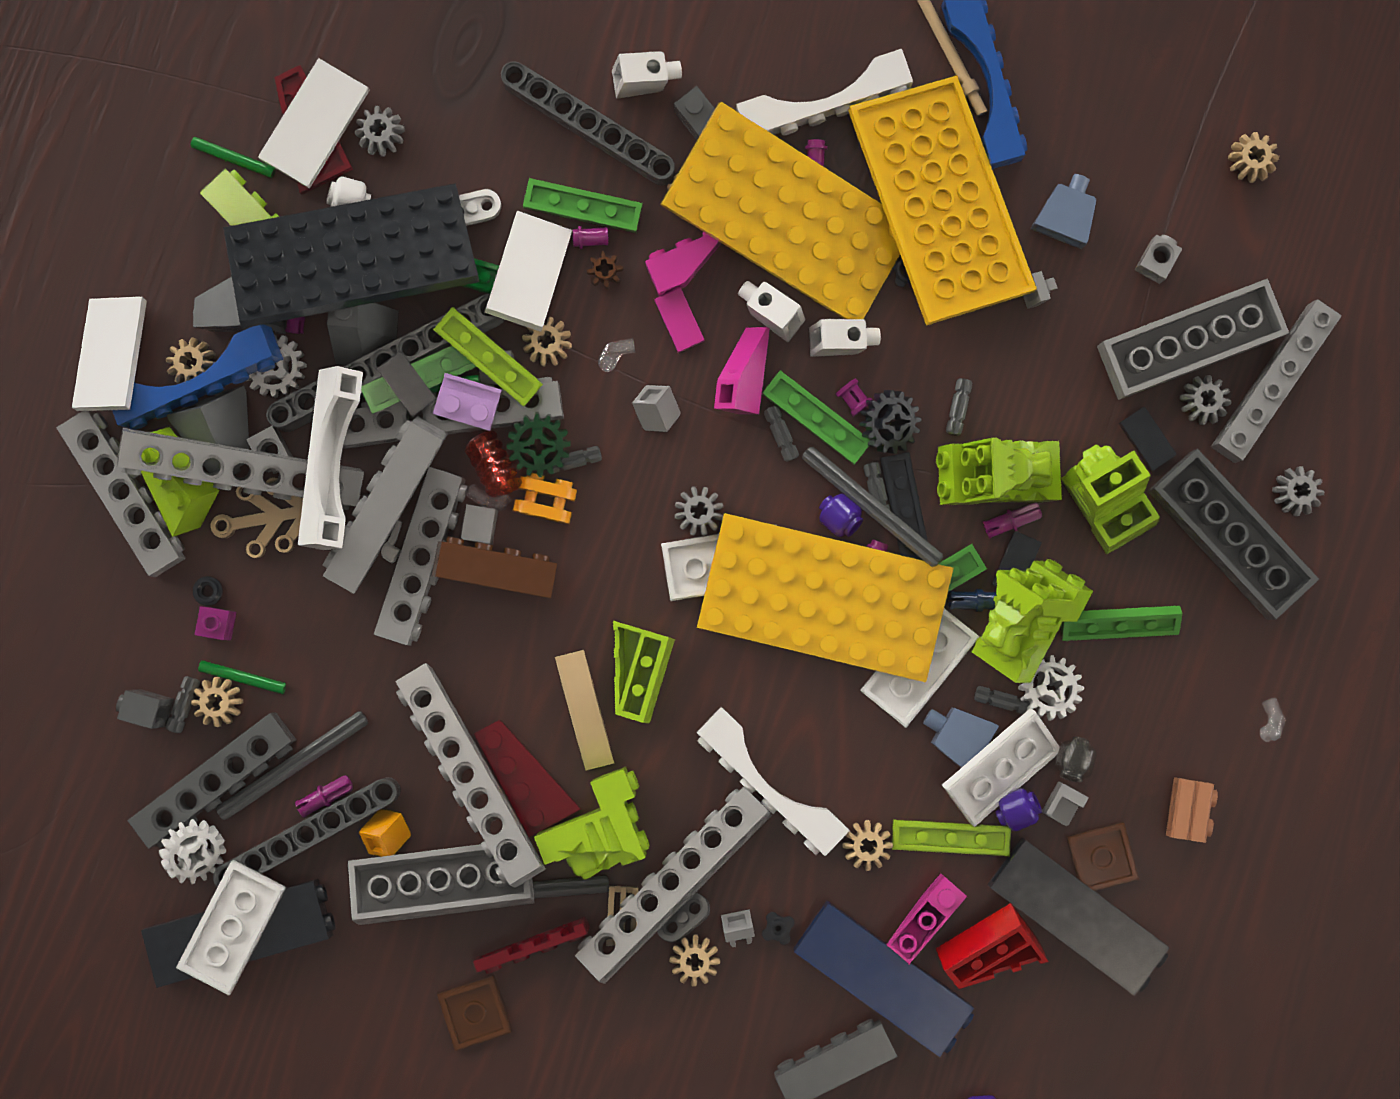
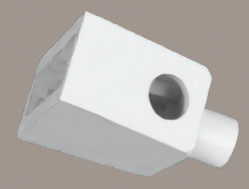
(643, 73)
(782, 313)
(831, 337)

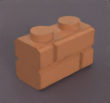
(1191, 810)

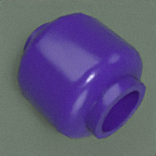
(840, 515)
(1019, 809)

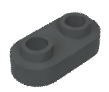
(685, 919)

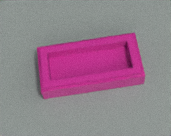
(679, 320)

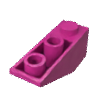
(680, 265)
(743, 375)
(926, 918)

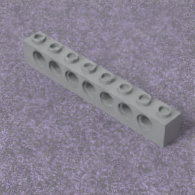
(374, 434)
(135, 442)
(527, 861)
(603, 965)

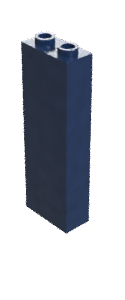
(883, 979)

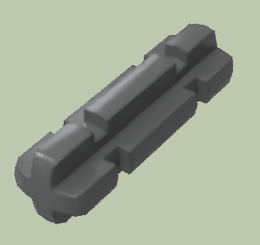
(959, 406)
(781, 433)
(579, 458)
(875, 483)
(1000, 699)
(182, 704)

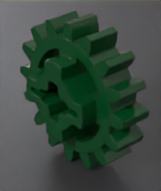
(525, 444)

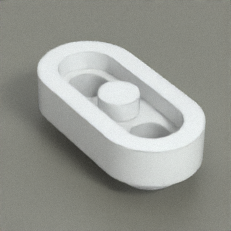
(472, 206)

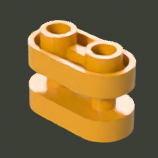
(561, 491)

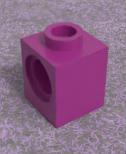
(215, 623)

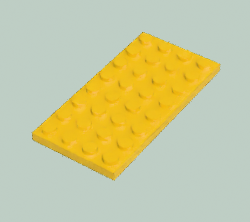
(941, 200)
(785, 213)
(825, 597)

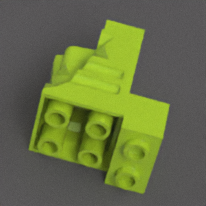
(999, 472)
(1112, 495)
(1027, 617)
(600, 836)

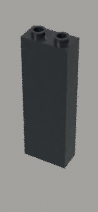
(1079, 917)
(296, 922)

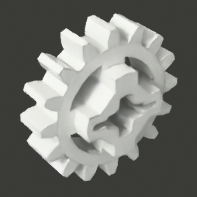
(288, 353)
(1056, 698)
(192, 851)

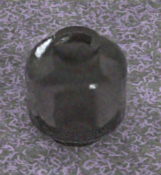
(1075, 759)

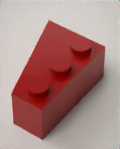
(990, 947)

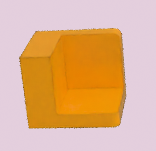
(385, 833)

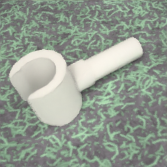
(389, 551)

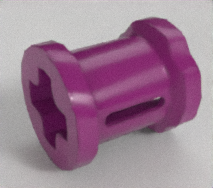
(855, 406)

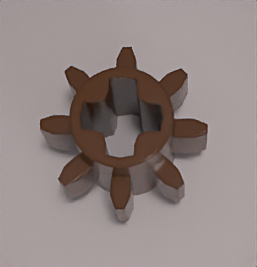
(611, 274)

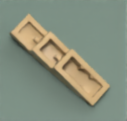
(584, 710)

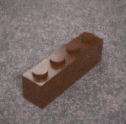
(494, 569)

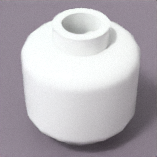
(346, 191)

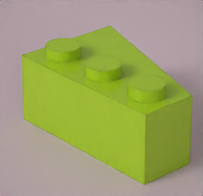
(233, 200)
(180, 503)
(639, 670)

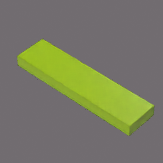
(488, 356)
(951, 837)

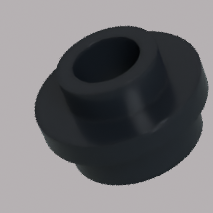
(198, 591)

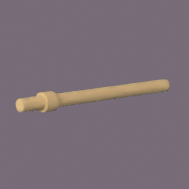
(968, 85)

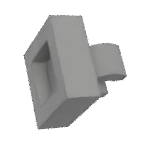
(1043, 289)
(738, 927)

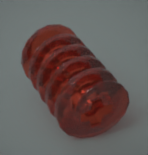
(492, 464)

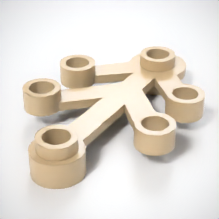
(272, 517)

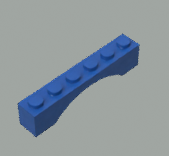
(969, 25)
(246, 354)

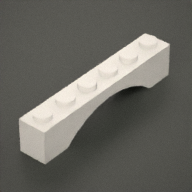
(883, 77)
(322, 511)
(815, 823)

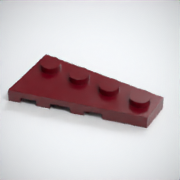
(337, 163)
(529, 787)
(541, 942)

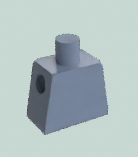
(1068, 213)
(960, 734)

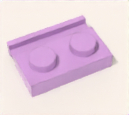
(467, 401)

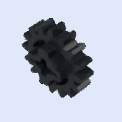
(896, 434)

